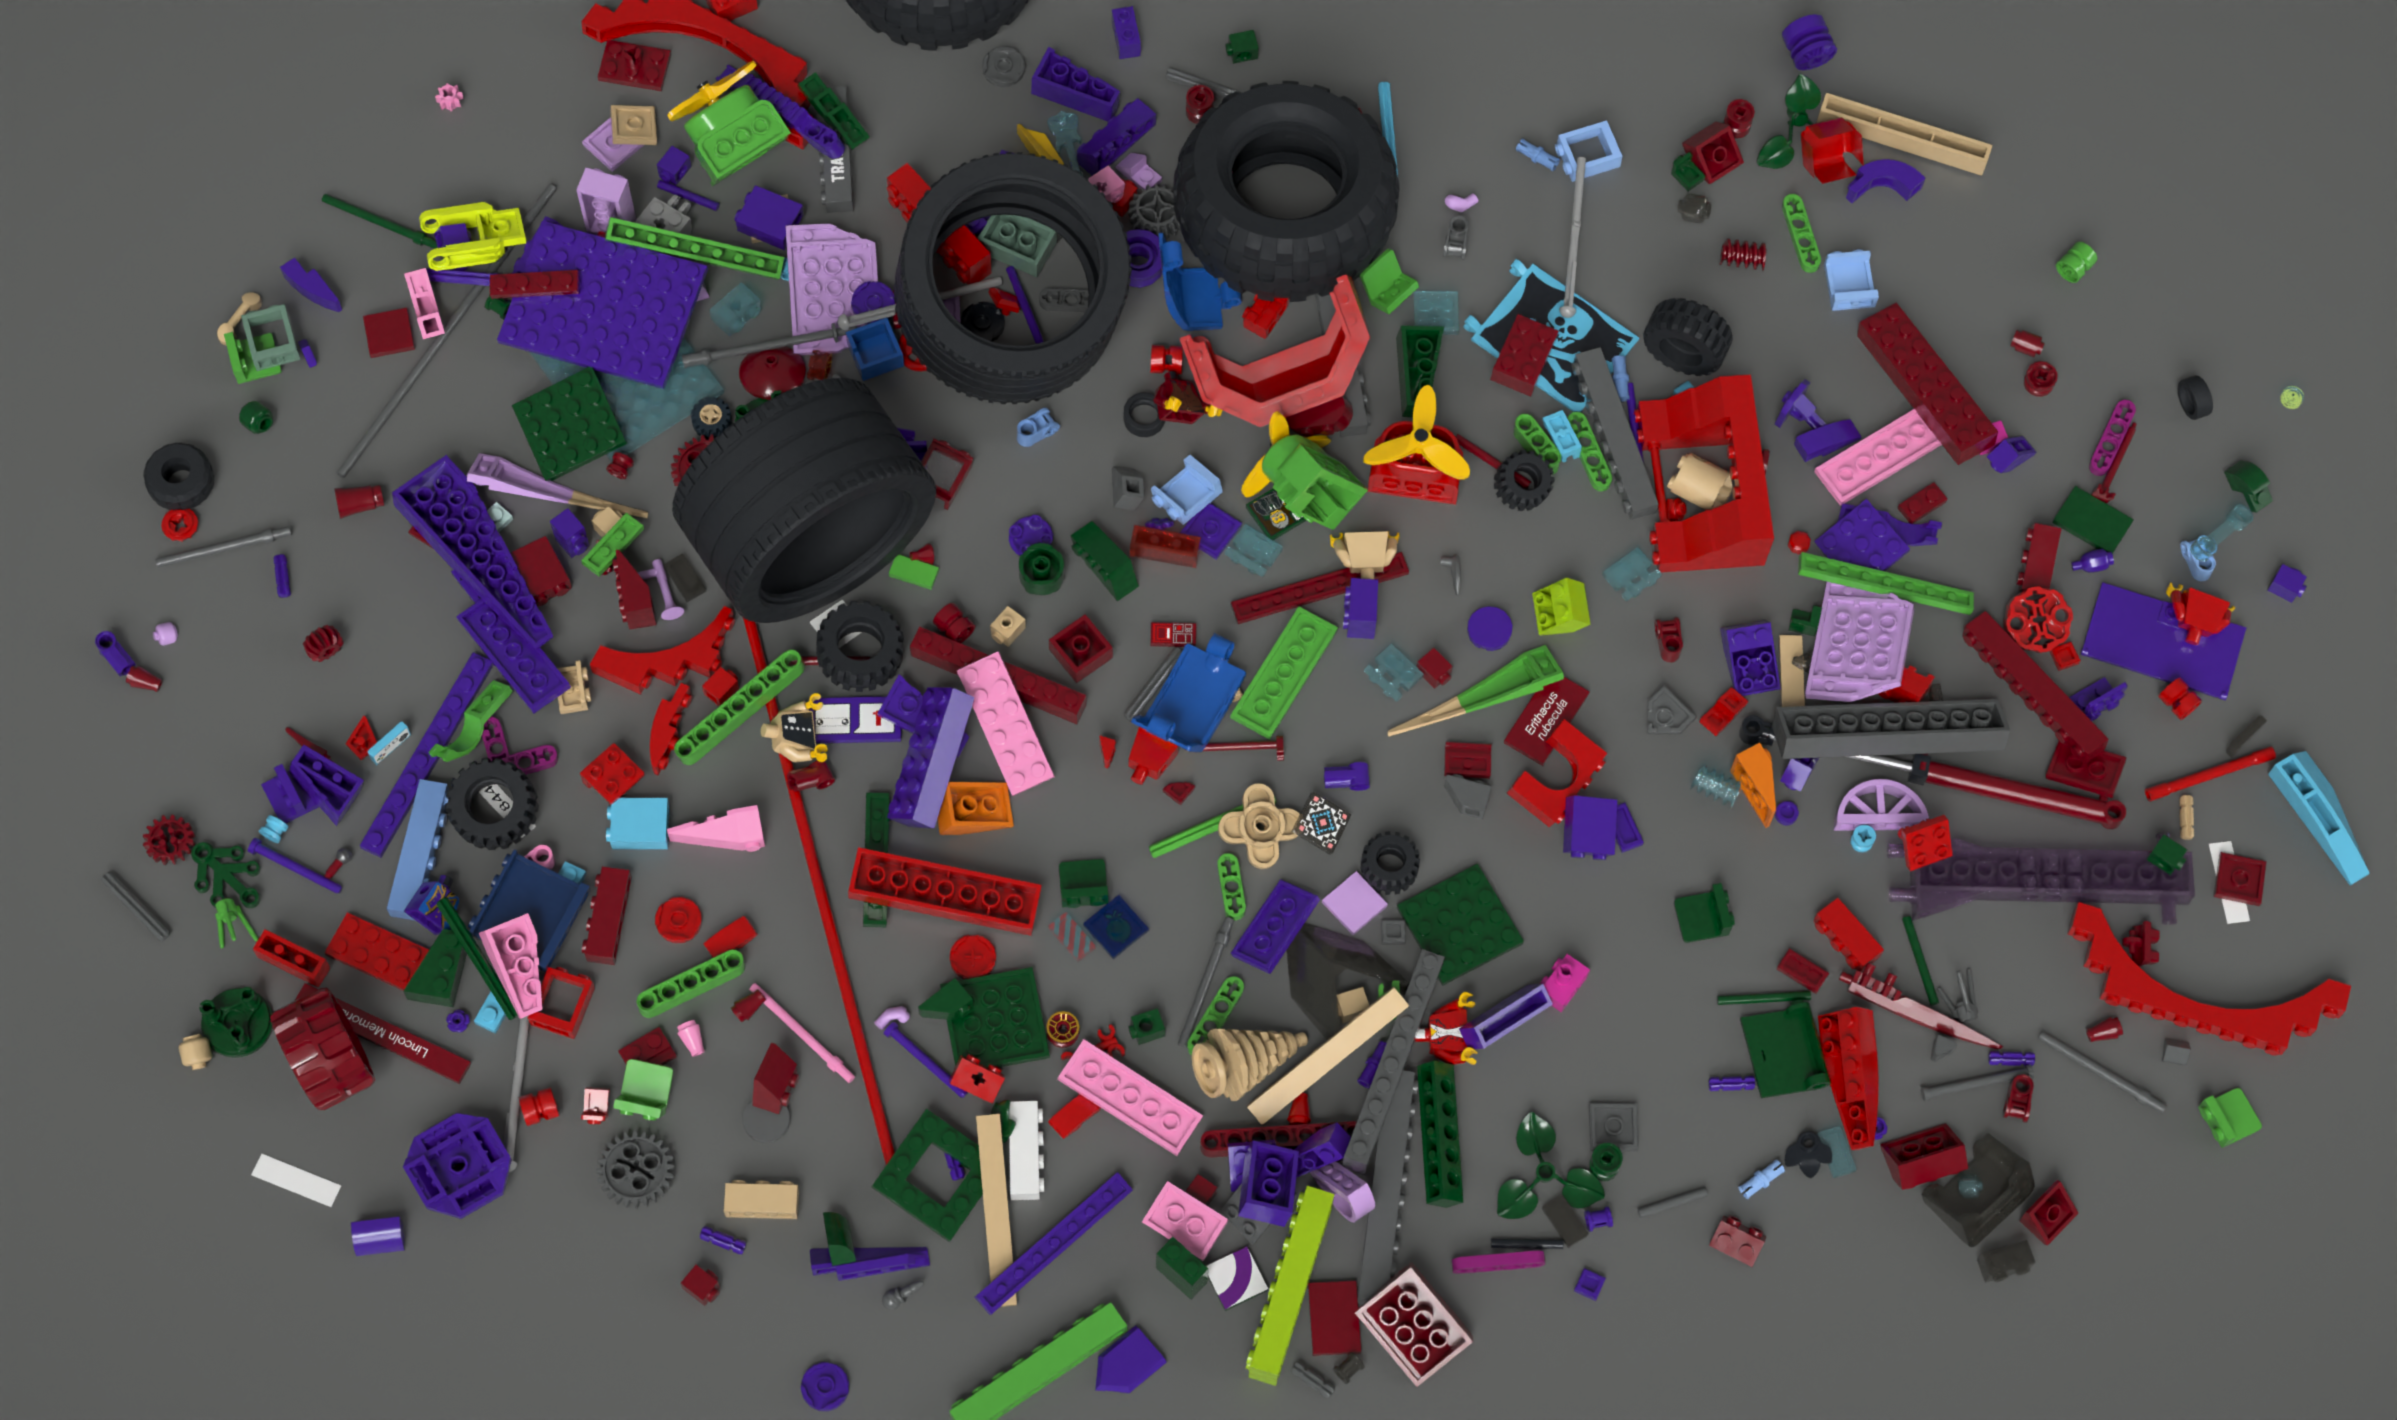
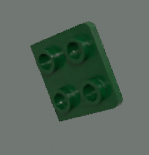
(1083, 883)
(1704, 915)

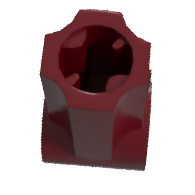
(815, 775)

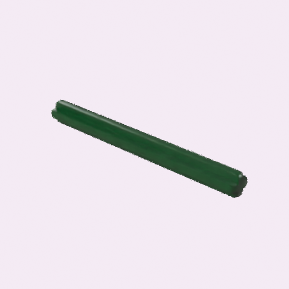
(476, 956)

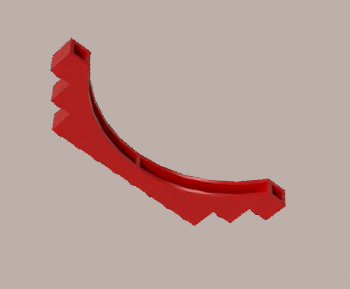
(684, 17)
(2254, 1028)

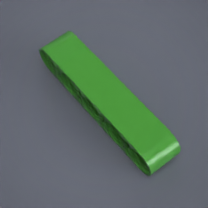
(684, 993)

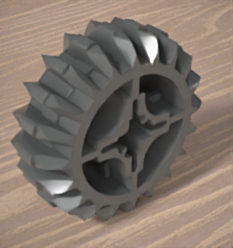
(1141, 214)

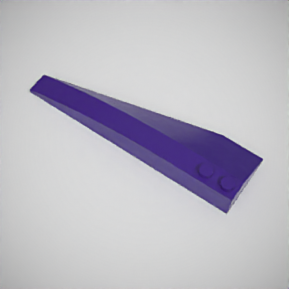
(460, 530)

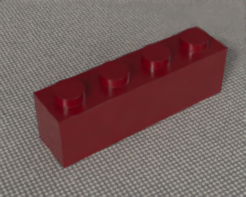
(607, 916)

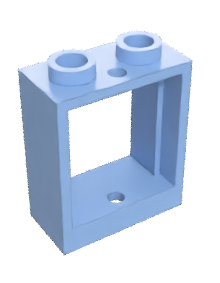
(1607, 140)

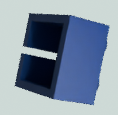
(874, 349)

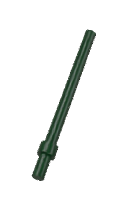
(418, 237)

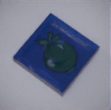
(1116, 927)

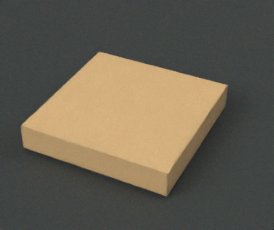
(633, 125)

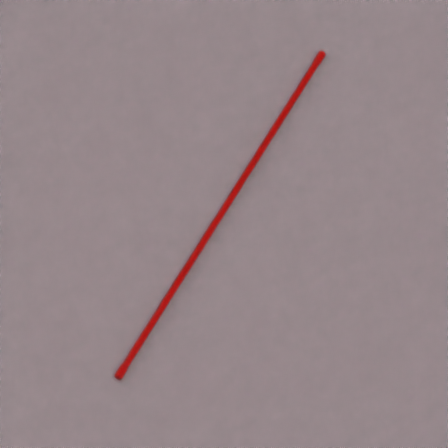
(828, 922)

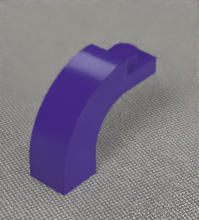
(1886, 173)

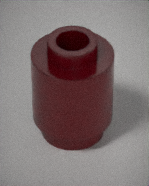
(2027, 343)

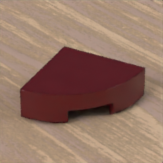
(1179, 791)

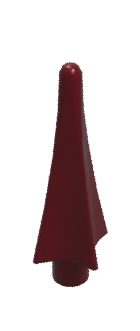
(302, 741)

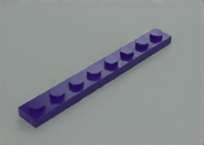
(1053, 1243)

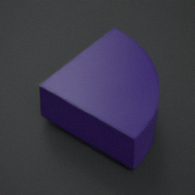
(307, 352)

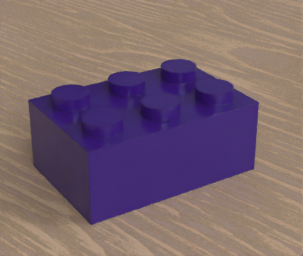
(1268, 1183)

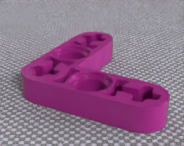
(515, 758)

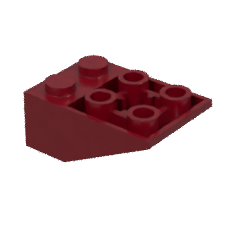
(634, 595)

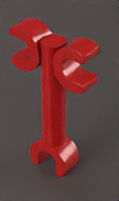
(1108, 1043)

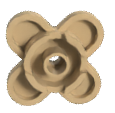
(1241, 826)

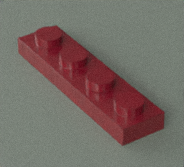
(534, 284)

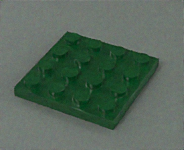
(569, 424)
(1461, 922)
(1003, 1022)

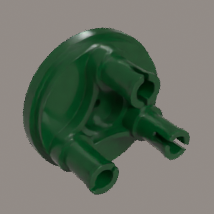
(236, 1022)

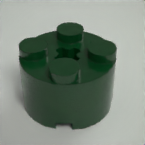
(1041, 581)

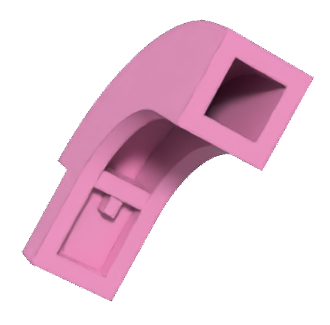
(424, 303)

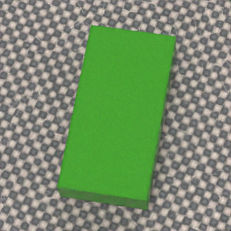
(914, 572)

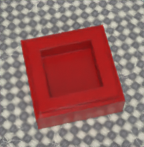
(2065, 656)

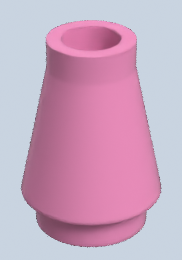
(691, 1036)

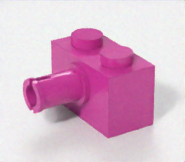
(1565, 981)

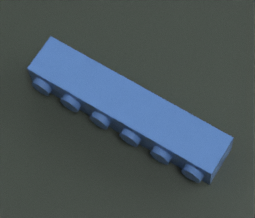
(419, 845)

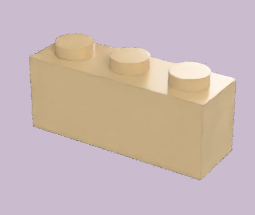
(761, 1200)

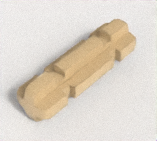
(2186, 817)

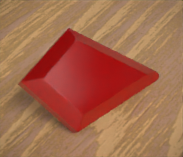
(1004, 300)
(361, 739)

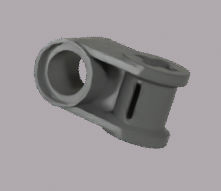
(1456, 240)

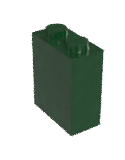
(1181, 1268)

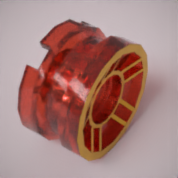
(819, 365)

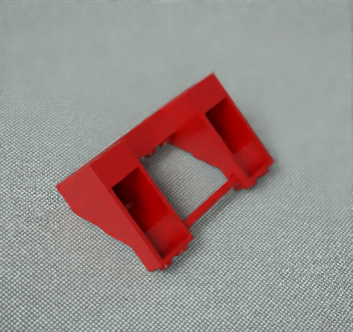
(1702, 417)

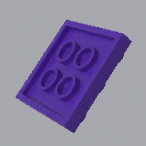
(1863, 540)

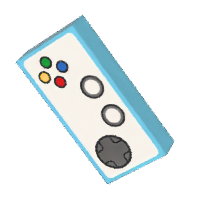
(389, 743)

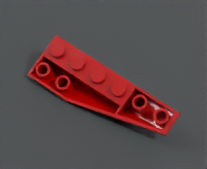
(1852, 1065)

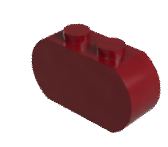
(1322, 419)

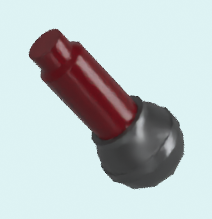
(342, 856)

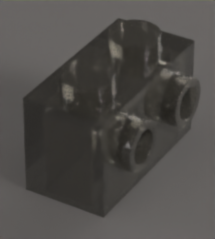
(2006, 1261)

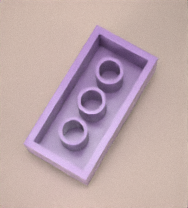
(602, 198)

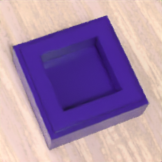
(1589, 1284)

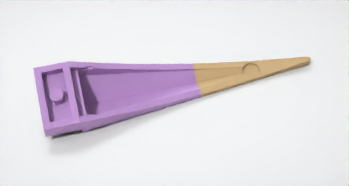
(509, 478)

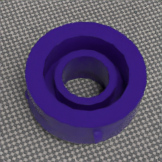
(1147, 245)

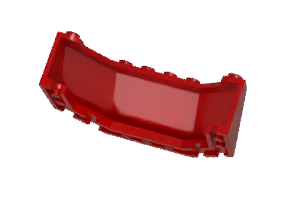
(1291, 378)

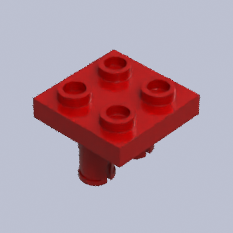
(1926, 842)

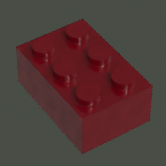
(1524, 355)

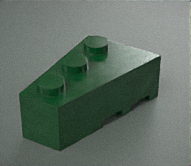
(1105, 560)
(439, 972)

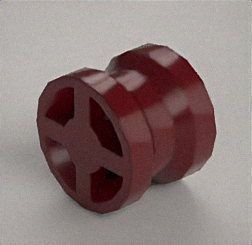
(620, 465)

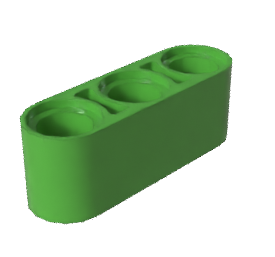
(1536, 434)

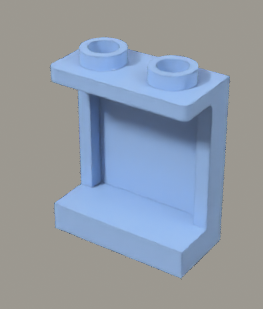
(1850, 280)
(1187, 491)

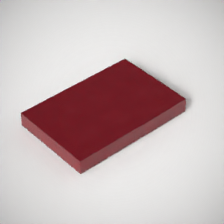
(2096, 776)
(1333, 1318)

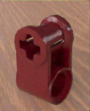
(1669, 634)
(2017, 1102)

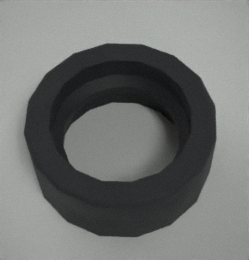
(2195, 397)
(1135, 428)

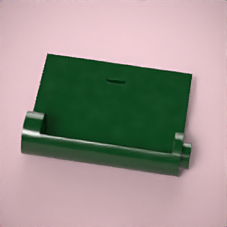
(1789, 1048)

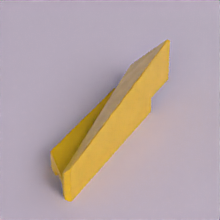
(1038, 144)

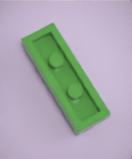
(617, 538)

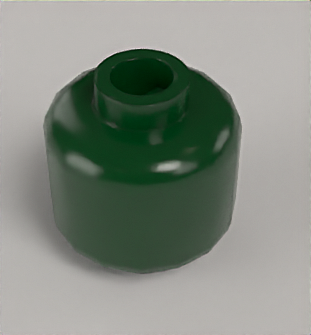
(256, 417)

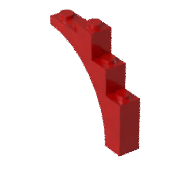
(670, 665)

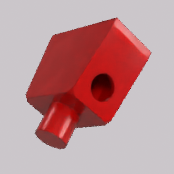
(1150, 756)

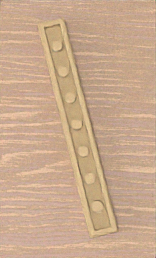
(1327, 1055)
(995, 1197)

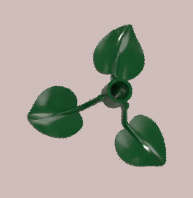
(1800, 96)
(1518, 1201)

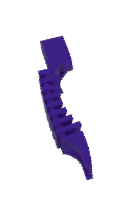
(810, 129)

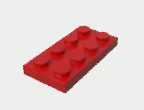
(375, 951)

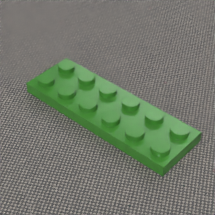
(1284, 673)

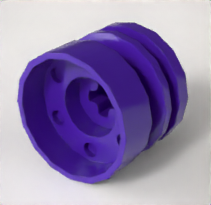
(1809, 42)

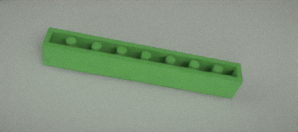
(694, 248)
(1042, 1367)

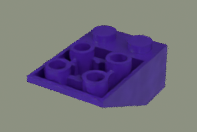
(1751, 657)

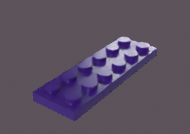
(525, 669)

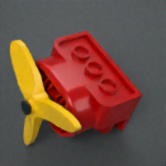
(1417, 457)

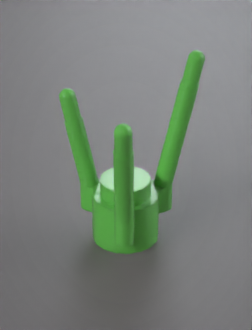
(227, 913)

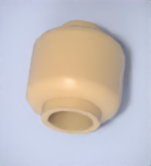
(195, 1051)

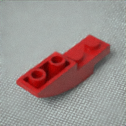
(663, 733)

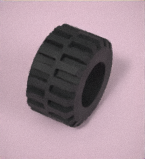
(1534, 467)
(1395, 846)

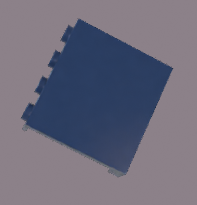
(542, 893)

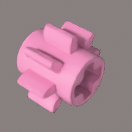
(449, 97)

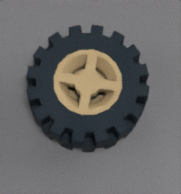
(706, 412)

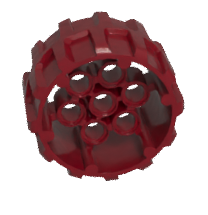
(322, 1048)

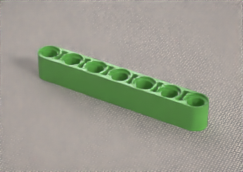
(728, 708)

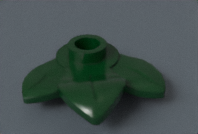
(1007, 1124)

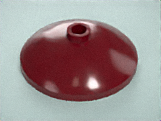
(771, 371)

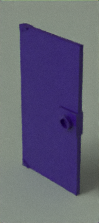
(2146, 639)

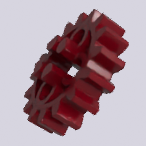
(161, 851)

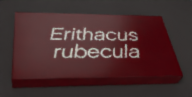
(1542, 715)

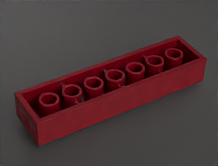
(1927, 383)

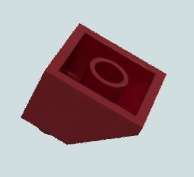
(1714, 151)
(774, 1080)

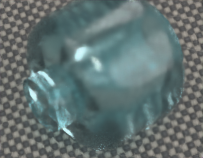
(1970, 1186)

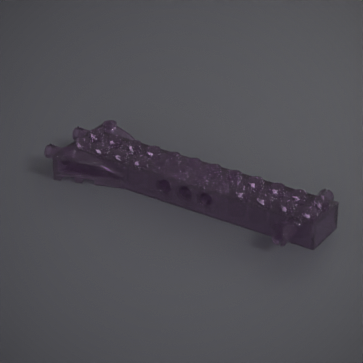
(2043, 877)

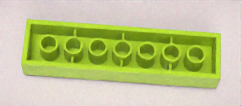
(1291, 1285)

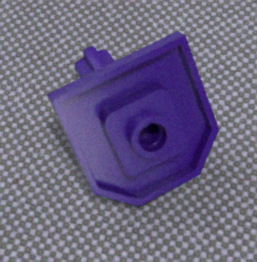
(1799, 407)

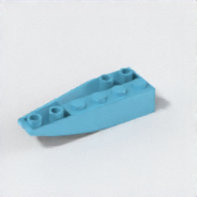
(2320, 811)

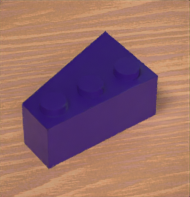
(325, 782)

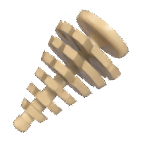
(1240, 1059)

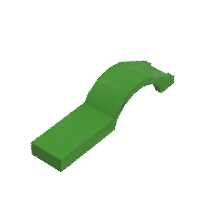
(474, 722)

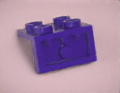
(2098, 698)

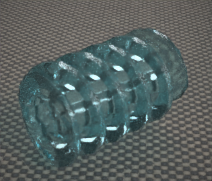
(1717, 786)

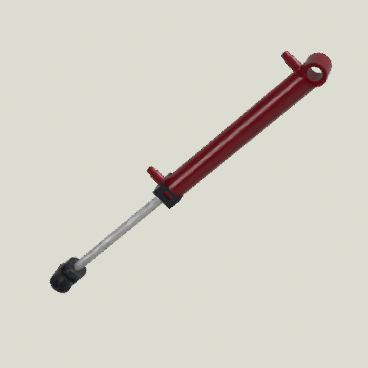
(1924, 770)

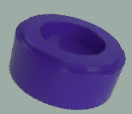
(1786, 813)

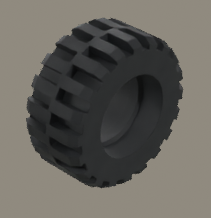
(1688, 337)
(859, 619)
(481, 776)

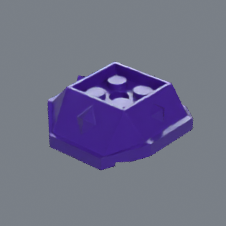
(451, 1142)

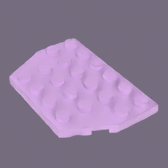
(823, 275)
(1858, 644)

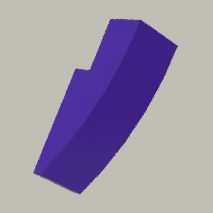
(310, 285)
(1826, 439)

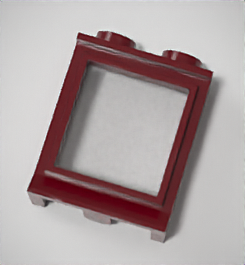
(947, 468)

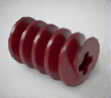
(1743, 254)

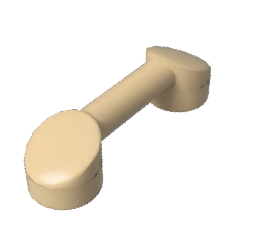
(250, 302)

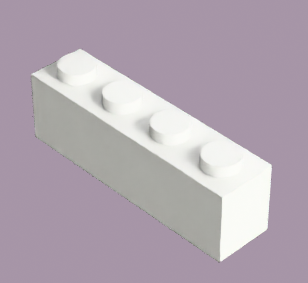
(1024, 1151)

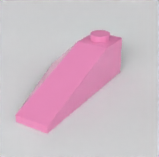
(736, 831)
(515, 960)

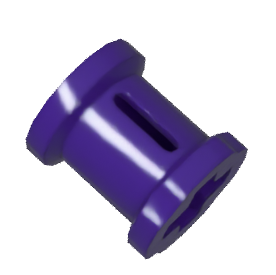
(1598, 1218)

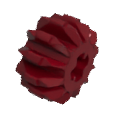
(323, 643)

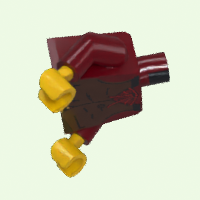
(1180, 402)

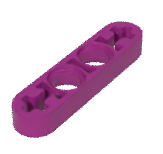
(2111, 437)
(1498, 1262)

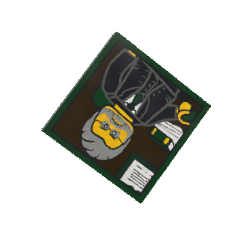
(1272, 515)

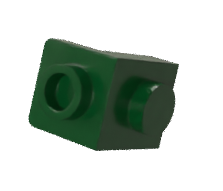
(1687, 172)

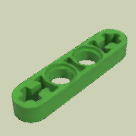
(1800, 233)
(1589, 451)
(1214, 1016)

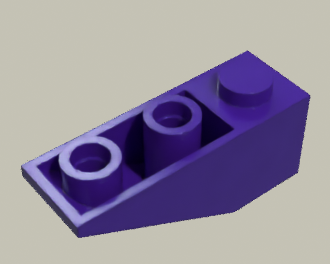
(1322, 1149)

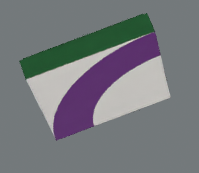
(1236, 1278)

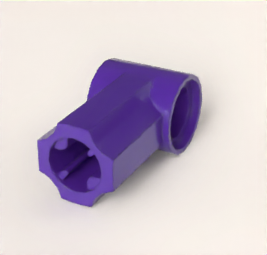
(115, 654)
(1352, 776)

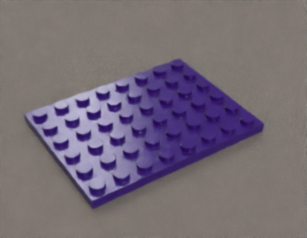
(626, 311)

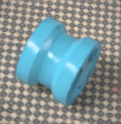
(273, 829)
(1862, 844)

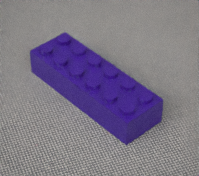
(930, 757)

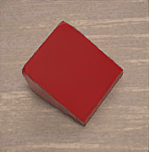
(1108, 749)

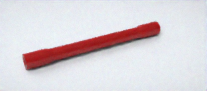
(2165, 789)

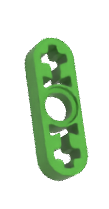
(1222, 871)

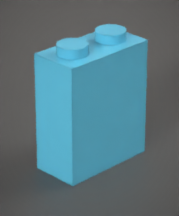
(638, 823)

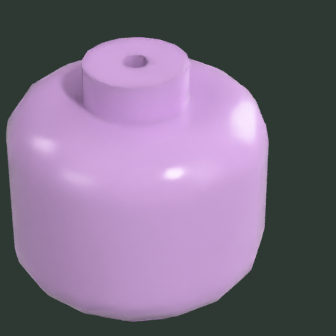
(165, 633)

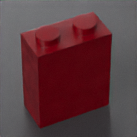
(541, 570)

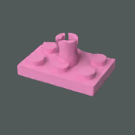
(1186, 1220)

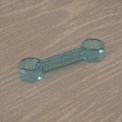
(2221, 533)

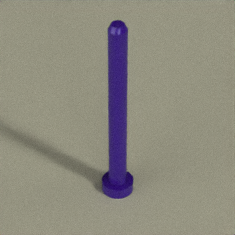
(256, 847)
(892, 1030)

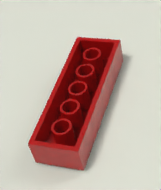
(961, 249)

